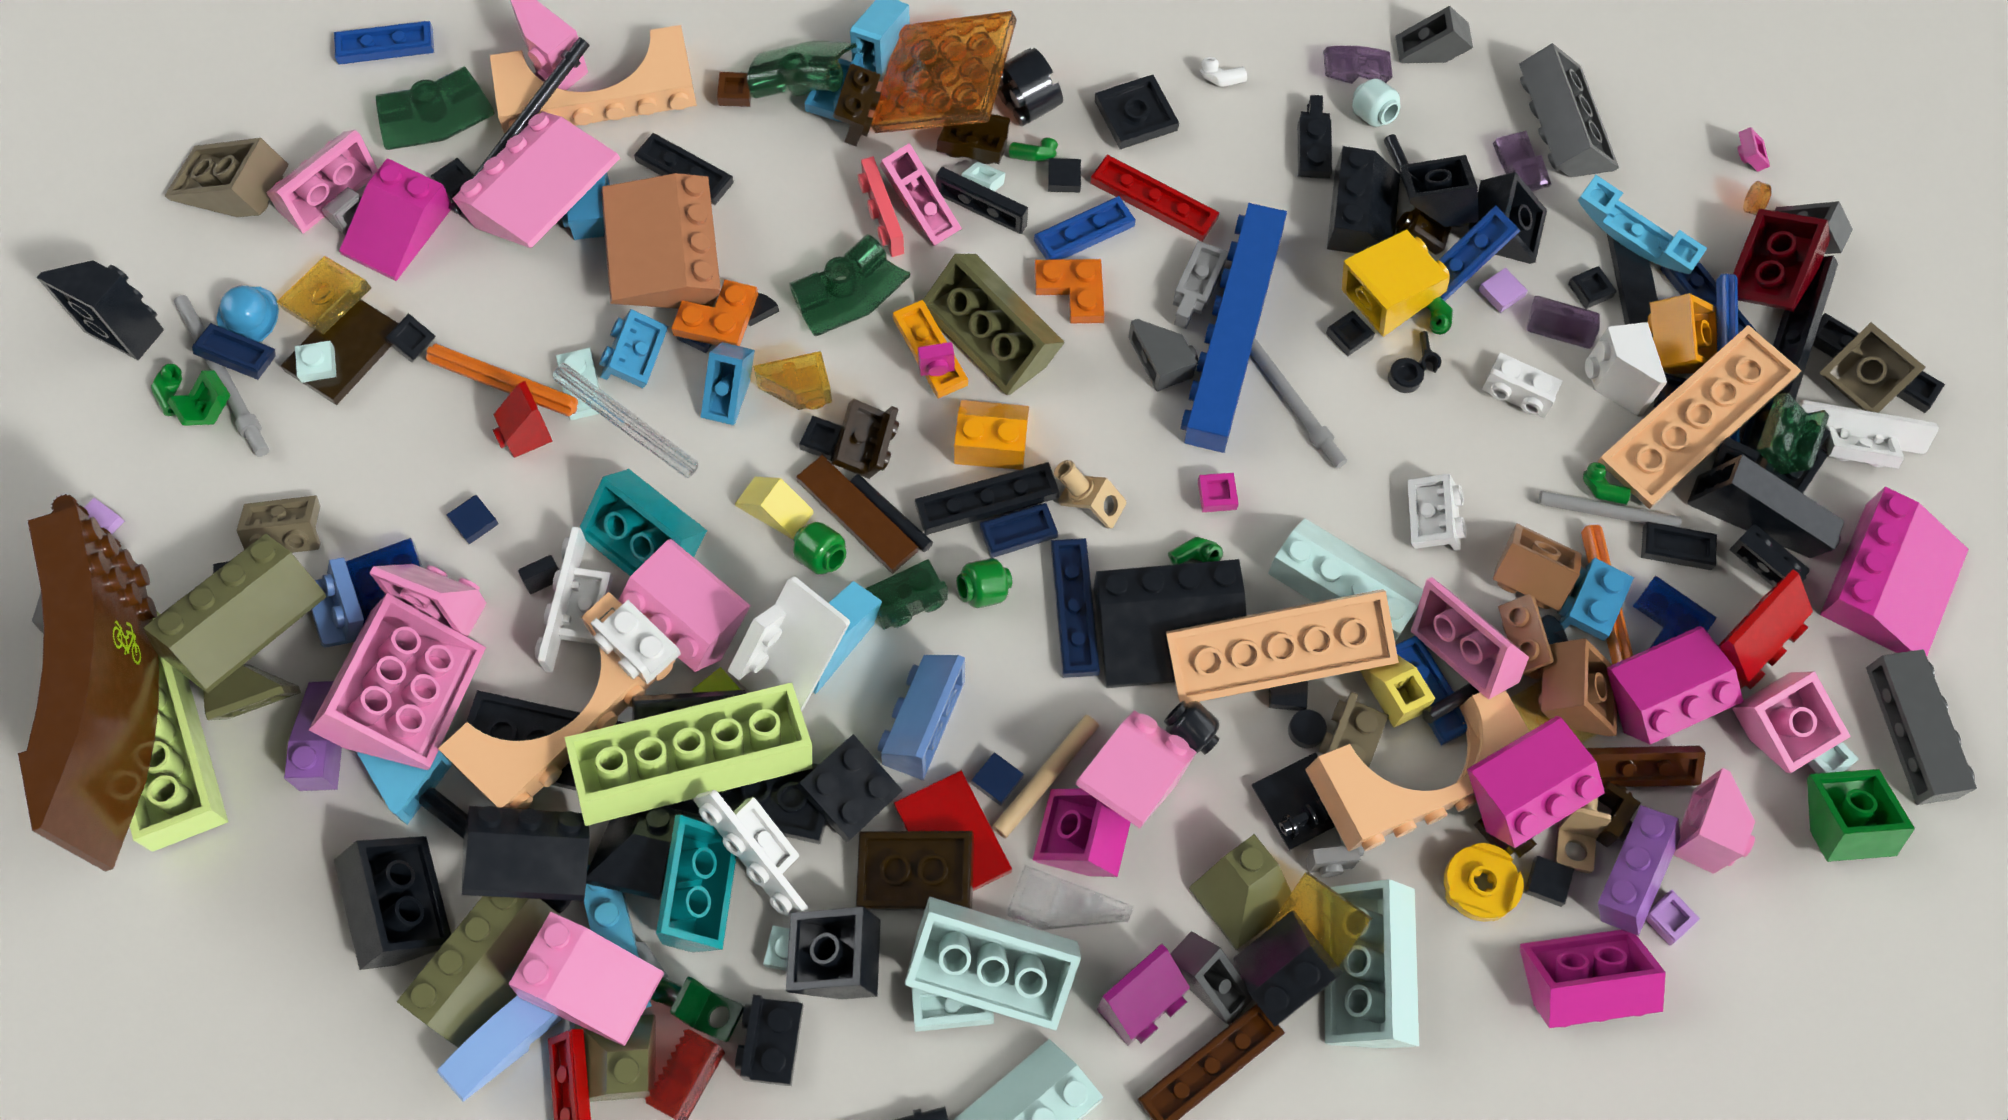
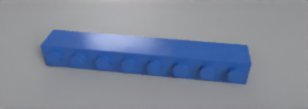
(1235, 328)

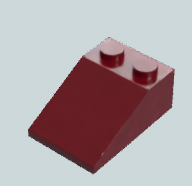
(1780, 258)

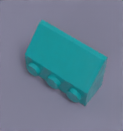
(634, 520)
(696, 888)

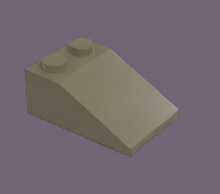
(229, 177)

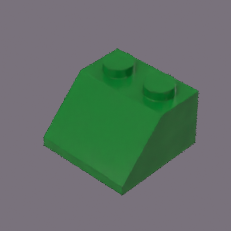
(1856, 815)

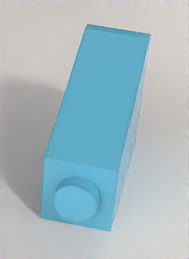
(878, 33)
(862, 610)
(404, 784)

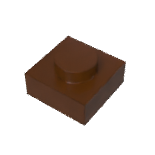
(733, 89)

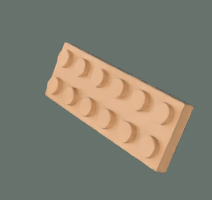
(1699, 416)
(1282, 646)

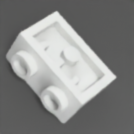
(1522, 385)
(1436, 512)
(636, 641)

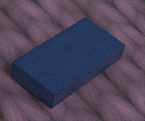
(234, 351)
(1018, 530)

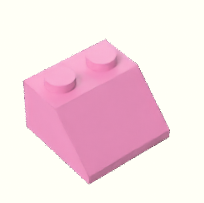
(1792, 720)
(1716, 824)

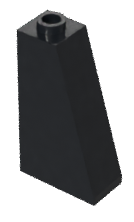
(1751, 495)

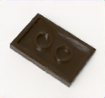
(357, 345)
(910, 866)

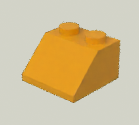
(1683, 332)
(991, 435)

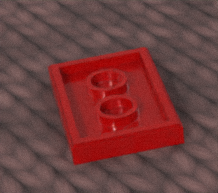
(953, 807)

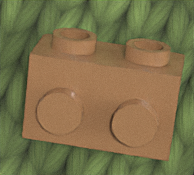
(1526, 631)

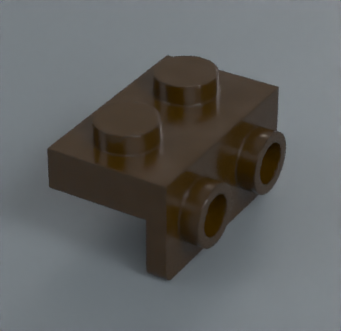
(856, 100)
(977, 141)
(865, 439)

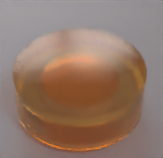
(1757, 197)

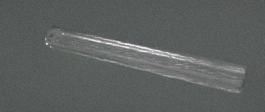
(625, 420)

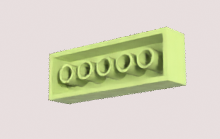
(688, 753)
(181, 783)

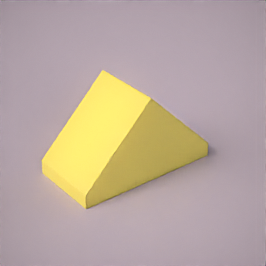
(775, 505)

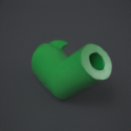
(1032, 152)

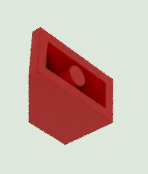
(520, 422)

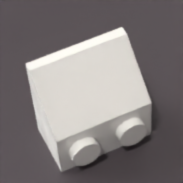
(1627, 367)

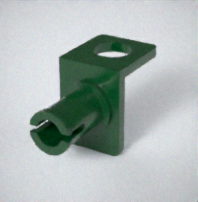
(694, 1006)

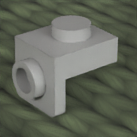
(1333, 860)

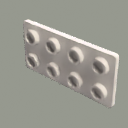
(790, 642)

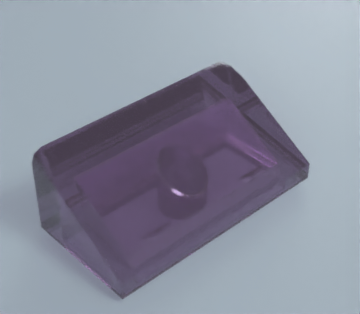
(1563, 322)

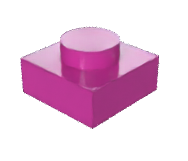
(1753, 149)
(936, 359)
(1218, 492)

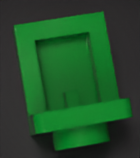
(203, 402)

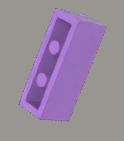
(1639, 870)

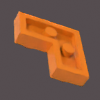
(1079, 280)
(720, 323)

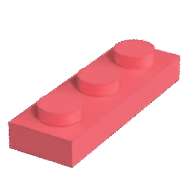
(881, 207)

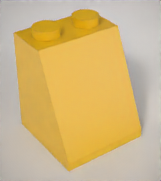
(1393, 280)

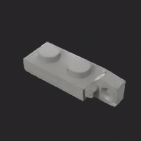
(1198, 281)

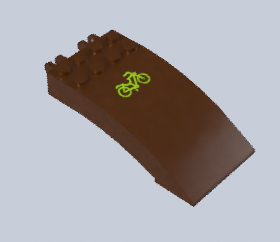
(95, 688)

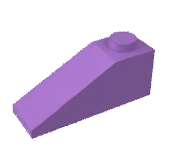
(311, 759)

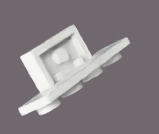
(1872, 435)
(574, 595)
(758, 844)

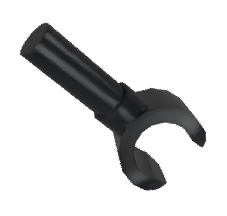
(1427, 354)

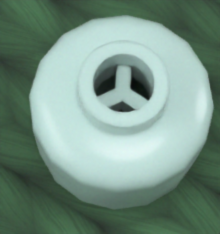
(1376, 102)

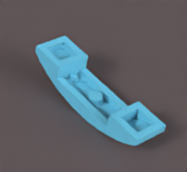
(1636, 232)

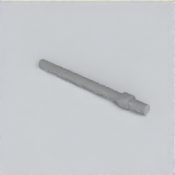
(246, 423)
(1320, 435)

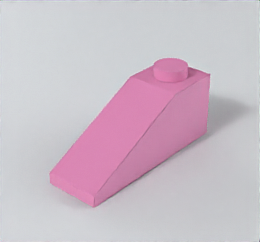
(919, 194)

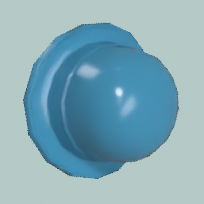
(248, 312)

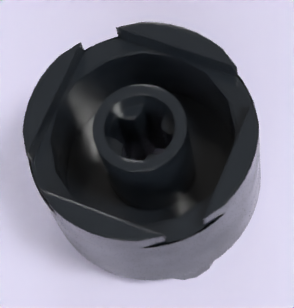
(1029, 86)

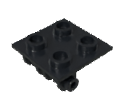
(1294, 803)

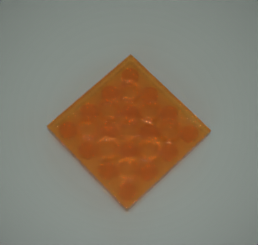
(944, 73)

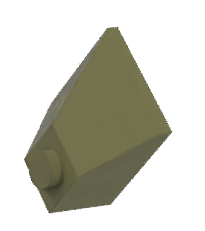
(246, 691)
(1243, 891)
(620, 1070)

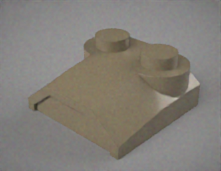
(1872, 369)

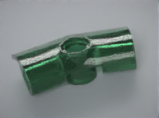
(799, 67)
(431, 110)
(833, 302)

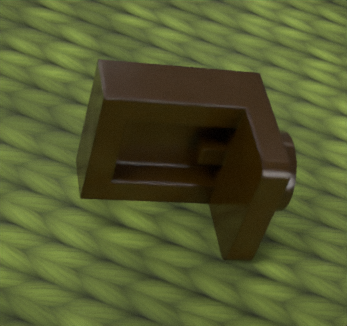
(1623, 808)

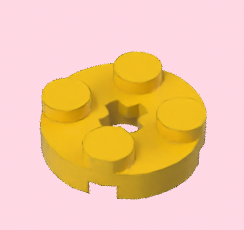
(1501, 872)

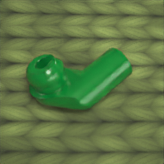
(1441, 316)
(166, 385)
(1599, 486)
(1196, 549)

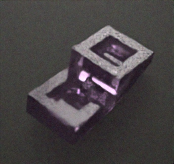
(1351, 62)
(1517, 155)

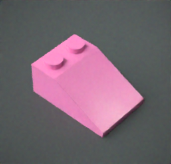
(546, 40)
(433, 593)
(1137, 768)
(585, 979)

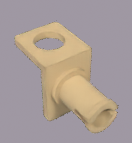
(1088, 493)
(1581, 828)

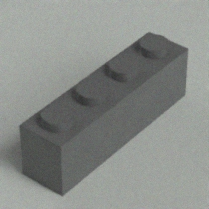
(1921, 727)

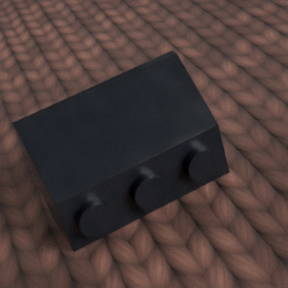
(1362, 201)
(104, 305)
(525, 854)
(391, 900)

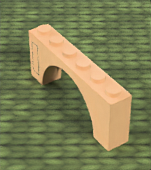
(657, 85)
(517, 770)
(1370, 807)

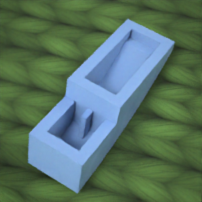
(495, 1046)

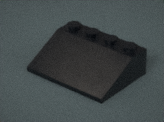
(1145, 602)

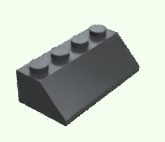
(1566, 114)

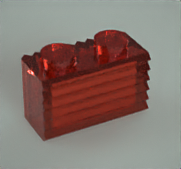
(685, 1076)

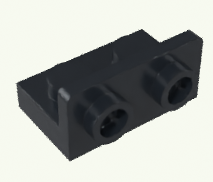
(1767, 556)
(770, 1041)

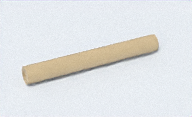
(1045, 776)

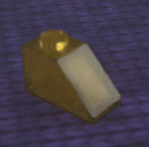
(796, 381)

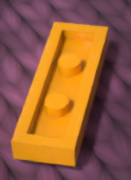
(921, 330)

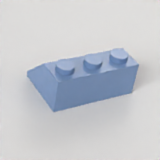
(923, 714)

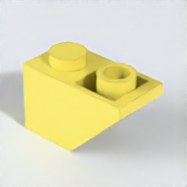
(1399, 690)

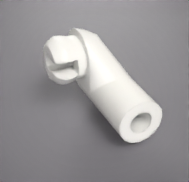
(1221, 77)

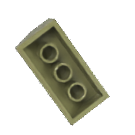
(991, 322)
(234, 613)
(474, 966)

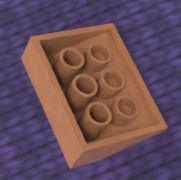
(661, 241)

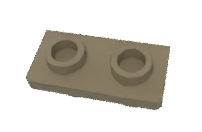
(285, 520)
(1355, 726)

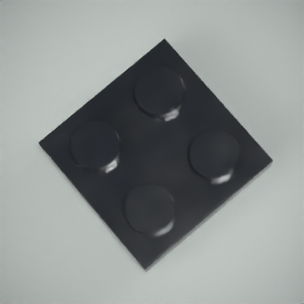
(1136, 111)
(849, 788)

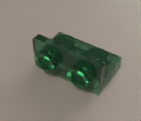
(1791, 435)
(909, 594)

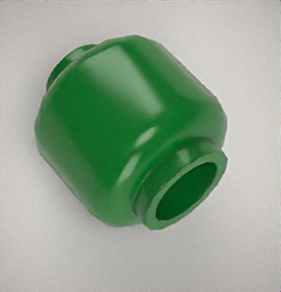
(819, 548)
(984, 583)

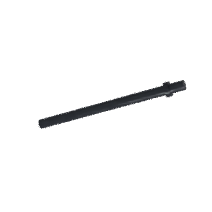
(569, 60)

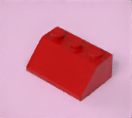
(1766, 628)

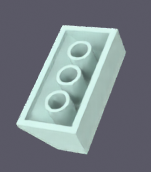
(1329, 569)
(993, 963)
(1378, 992)
(1039, 1088)

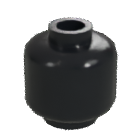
(1194, 725)

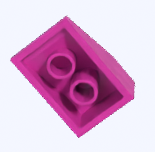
(394, 219)

